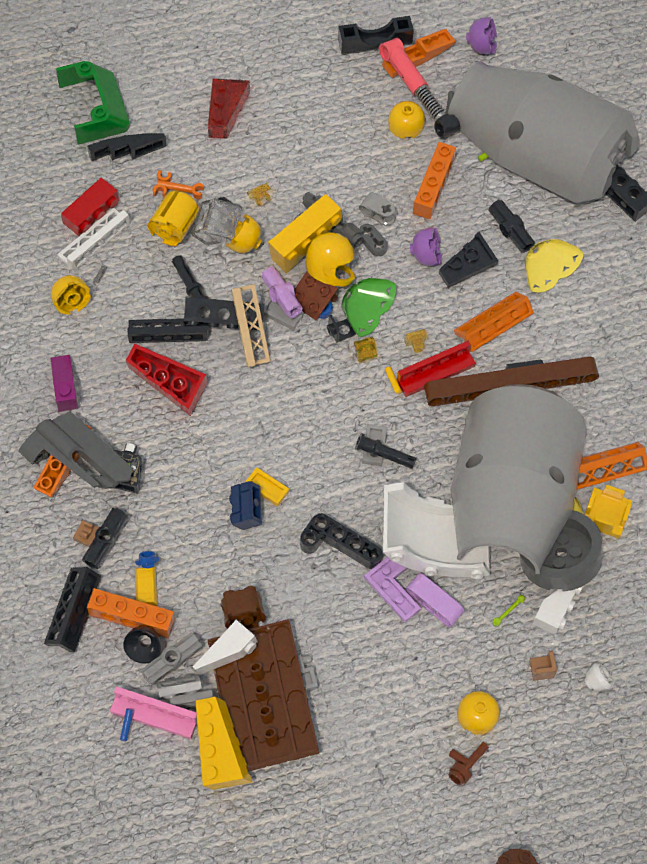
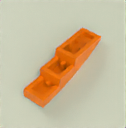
(424, 49)

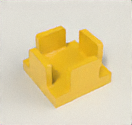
(609, 510)

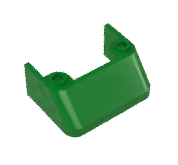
(108, 118)

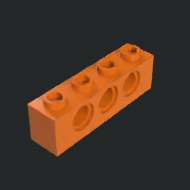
(434, 180)
(130, 612)

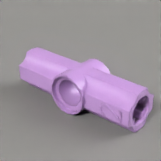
(281, 292)

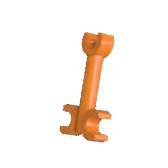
(164, 184)

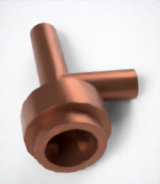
(460, 772)

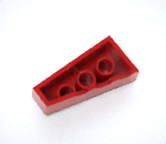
(170, 378)

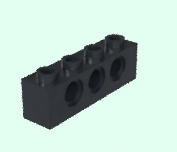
(633, 207)
(193, 305)

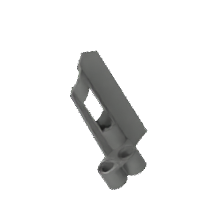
(69, 434)

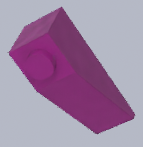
(64, 383)

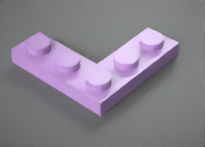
(383, 581)

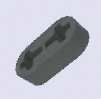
(374, 238)

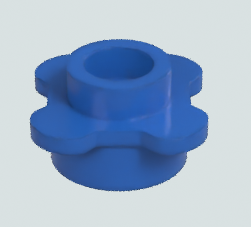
(147, 559)

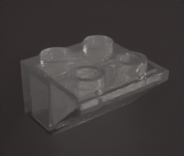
(216, 221)

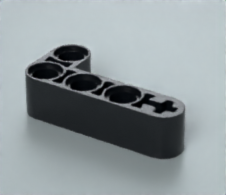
(343, 544)

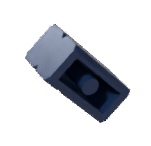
(246, 505)

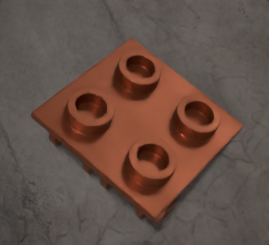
(314, 295)

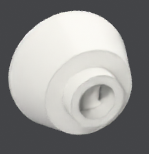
(598, 677)

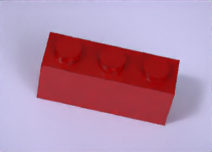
(90, 206)

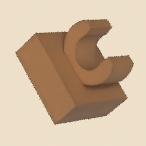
(85, 533)

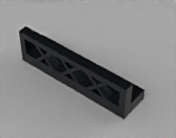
(165, 333)
(76, 609)

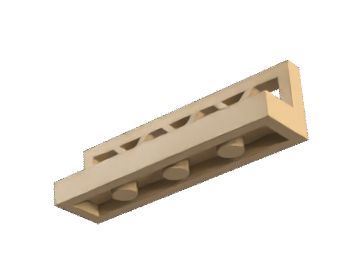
(243, 326)

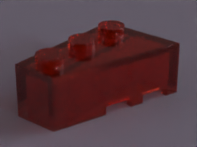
(225, 105)

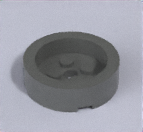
(584, 556)

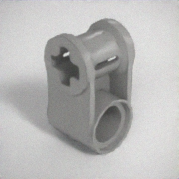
(377, 208)

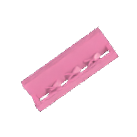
(155, 713)

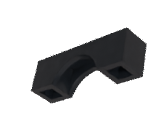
(355, 39)

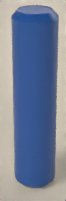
(126, 724)

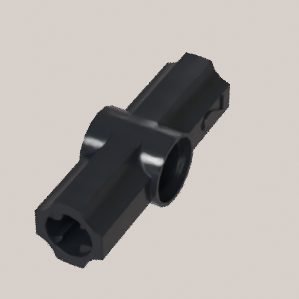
(511, 226)
(99, 548)

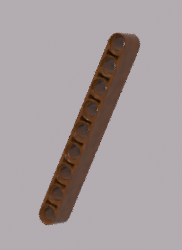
(541, 375)

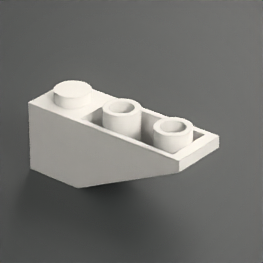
(553, 609)

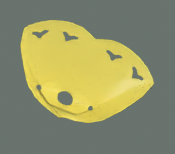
(550, 262)

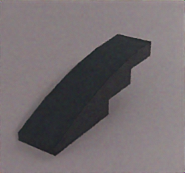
(135, 145)

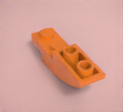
(54, 475)

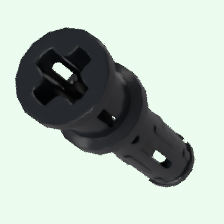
(193, 288)
(376, 448)

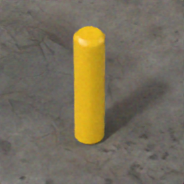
(393, 380)

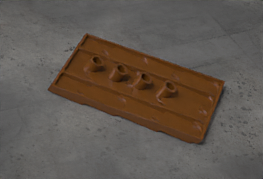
(268, 699)

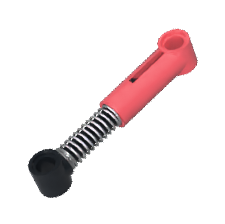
(394, 53)

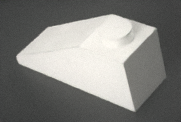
(230, 647)

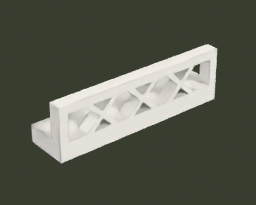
(95, 241)

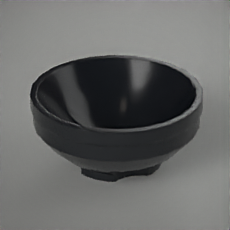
(137, 650)

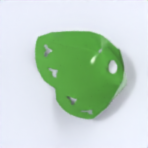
(365, 303)

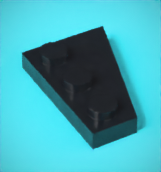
(468, 262)

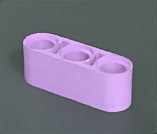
(434, 600)

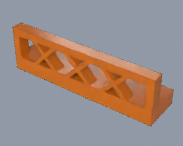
(495, 321)
(610, 458)

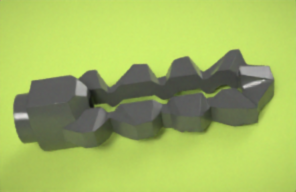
(348, 230)

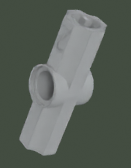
(160, 666)

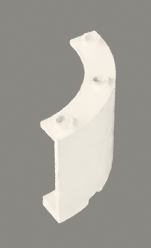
(423, 536)

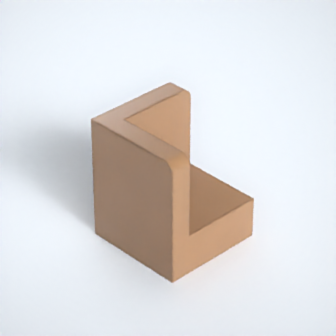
(543, 667)

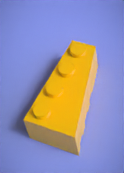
(293, 241)
(219, 747)

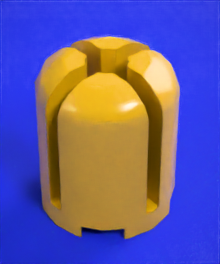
(173, 217)

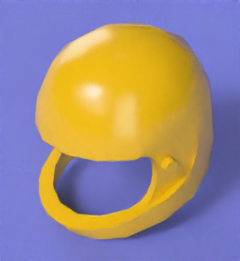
(328, 253)

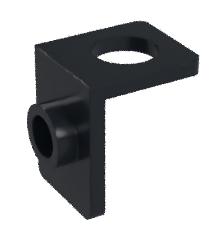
(333, 329)

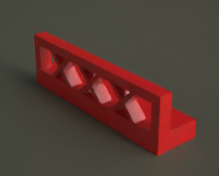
(439, 366)

